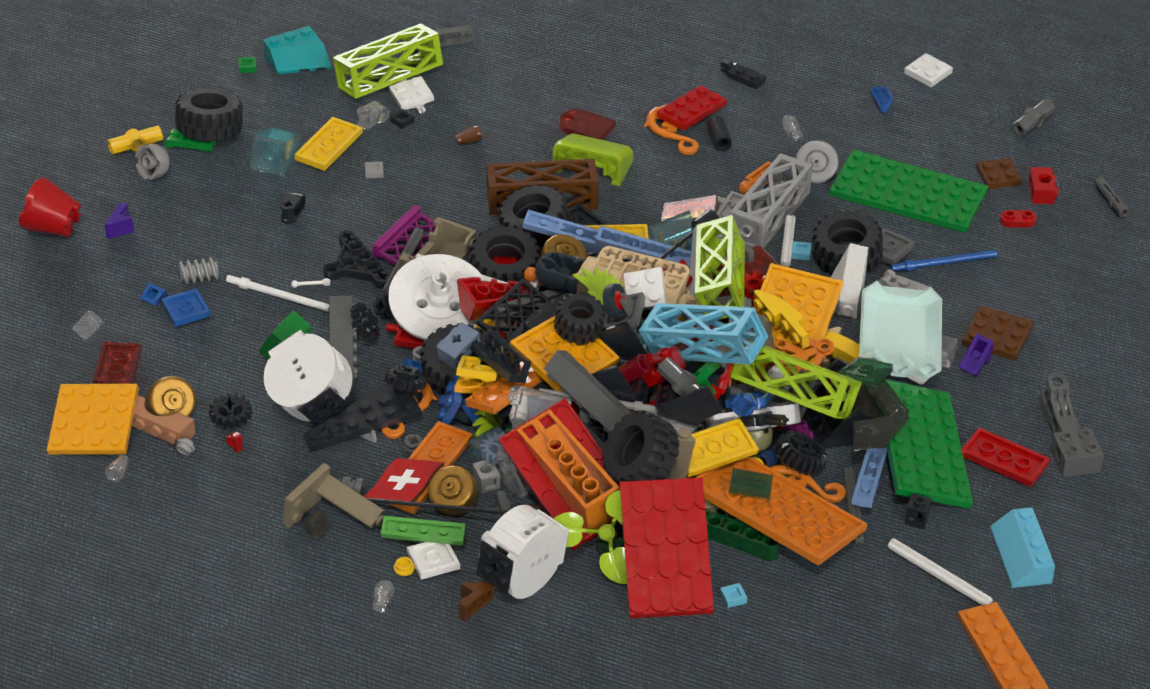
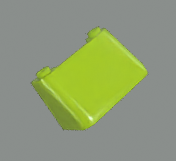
(610, 156)

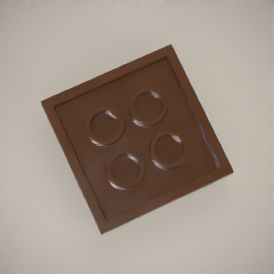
(1005, 329)

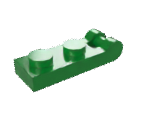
(177, 139)

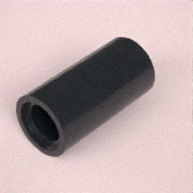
(719, 133)

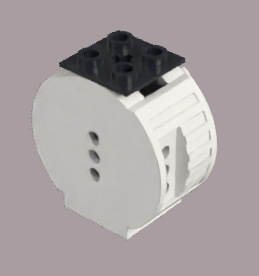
(308, 377)
(522, 551)

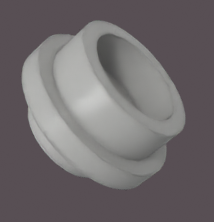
(185, 446)

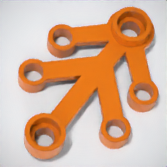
(803, 353)

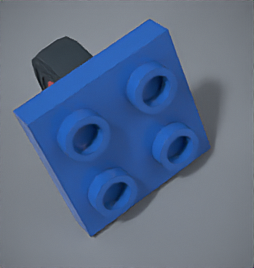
(451, 403)

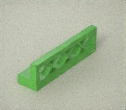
(423, 530)

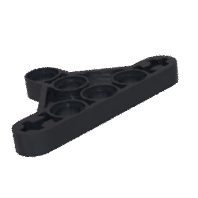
(359, 267)

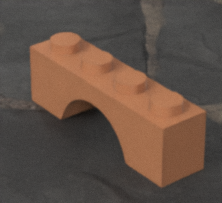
(164, 427)

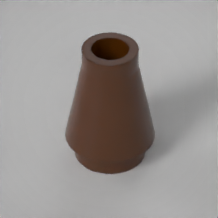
(469, 135)

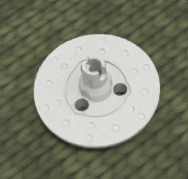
(431, 284)

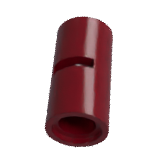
(635, 368)

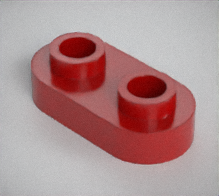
(1018, 218)

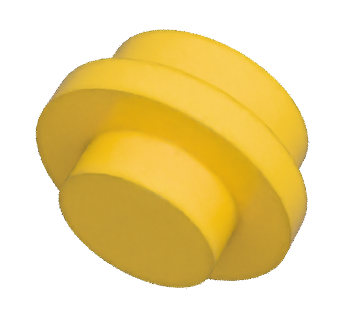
(404, 566)

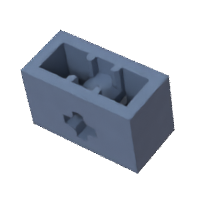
(457, 344)

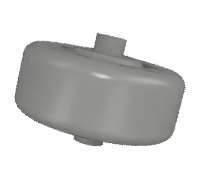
(823, 160)

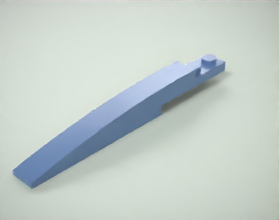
(596, 240)
(870, 475)

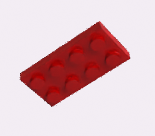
(691, 108)
(1005, 457)

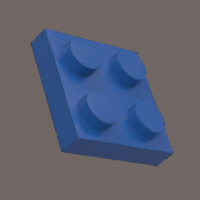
(185, 307)

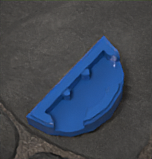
(883, 97)

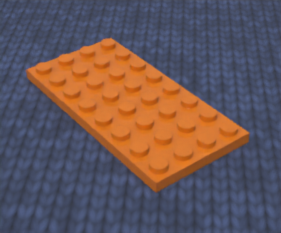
(790, 514)

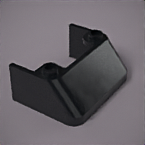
(627, 346)
(690, 407)
(831, 430)

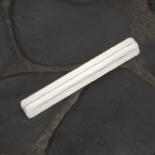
(788, 240)

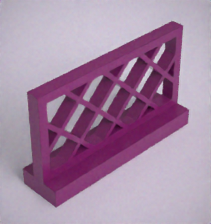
(398, 232)

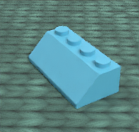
(1023, 548)

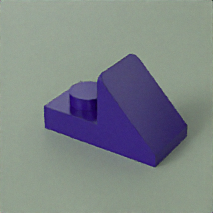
(119, 222)
(977, 354)

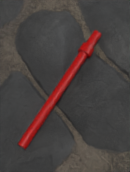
(725, 379)

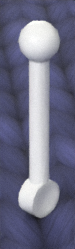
(326, 282)

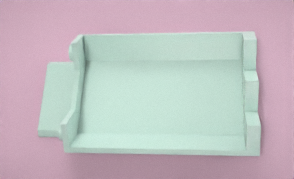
(902, 329)

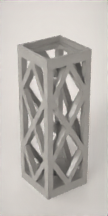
(760, 220)

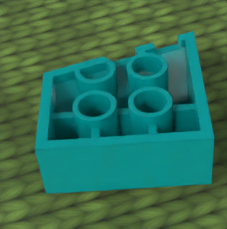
(296, 51)

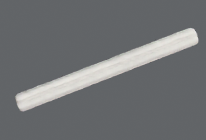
(939, 572)

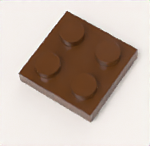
(999, 173)

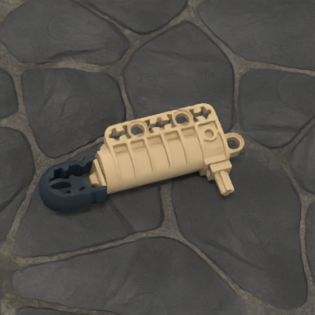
(555, 268)

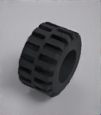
(579, 318)

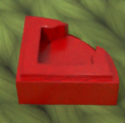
(234, 440)

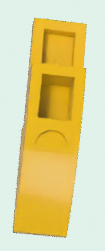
(783, 314)

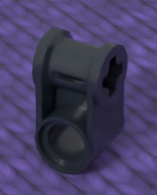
(291, 206)

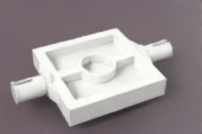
(412, 94)

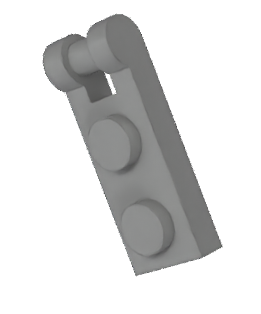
(892, 280)

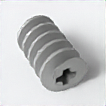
(199, 270)

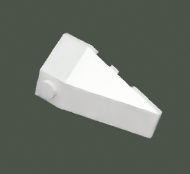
(851, 271)

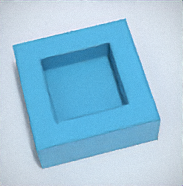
(801, 250)
(733, 595)

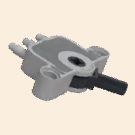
(771, 415)

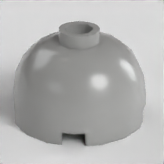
(152, 161)

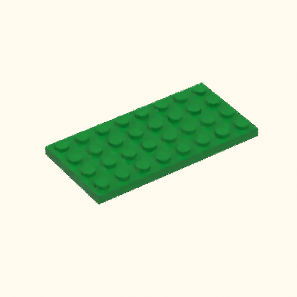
(909, 190)
(928, 448)

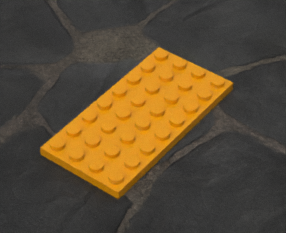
(810, 295)

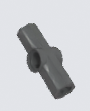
(1033, 117)
(681, 380)

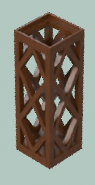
(586, 189)

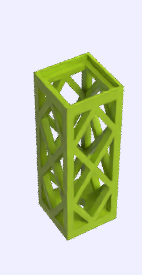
(429, 51)
(715, 253)
(747, 374)

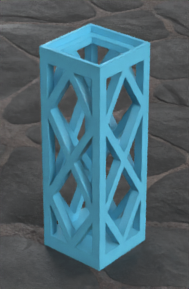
(664, 330)

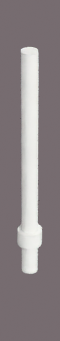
(245, 283)

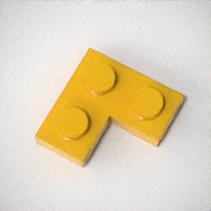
(471, 367)

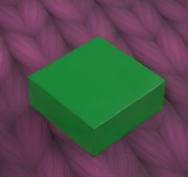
(247, 65)

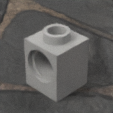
(486, 476)

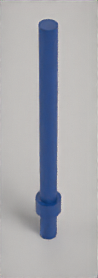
(910, 265)

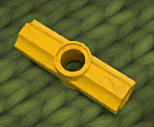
(134, 139)

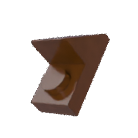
(474, 597)

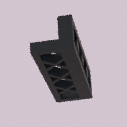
(502, 362)

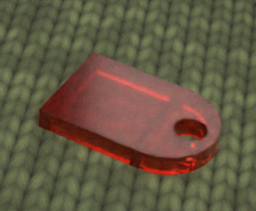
(586, 124)

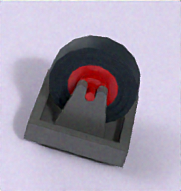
(621, 306)

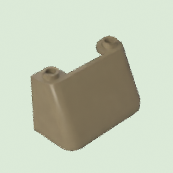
(447, 239)

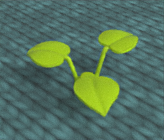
(613, 562)

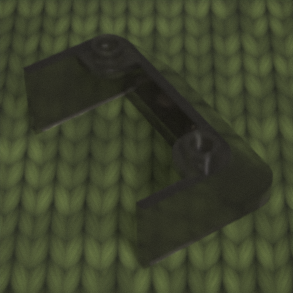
(887, 409)

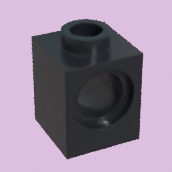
(918, 511)

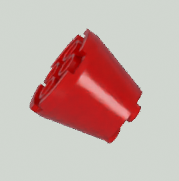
(49, 209)

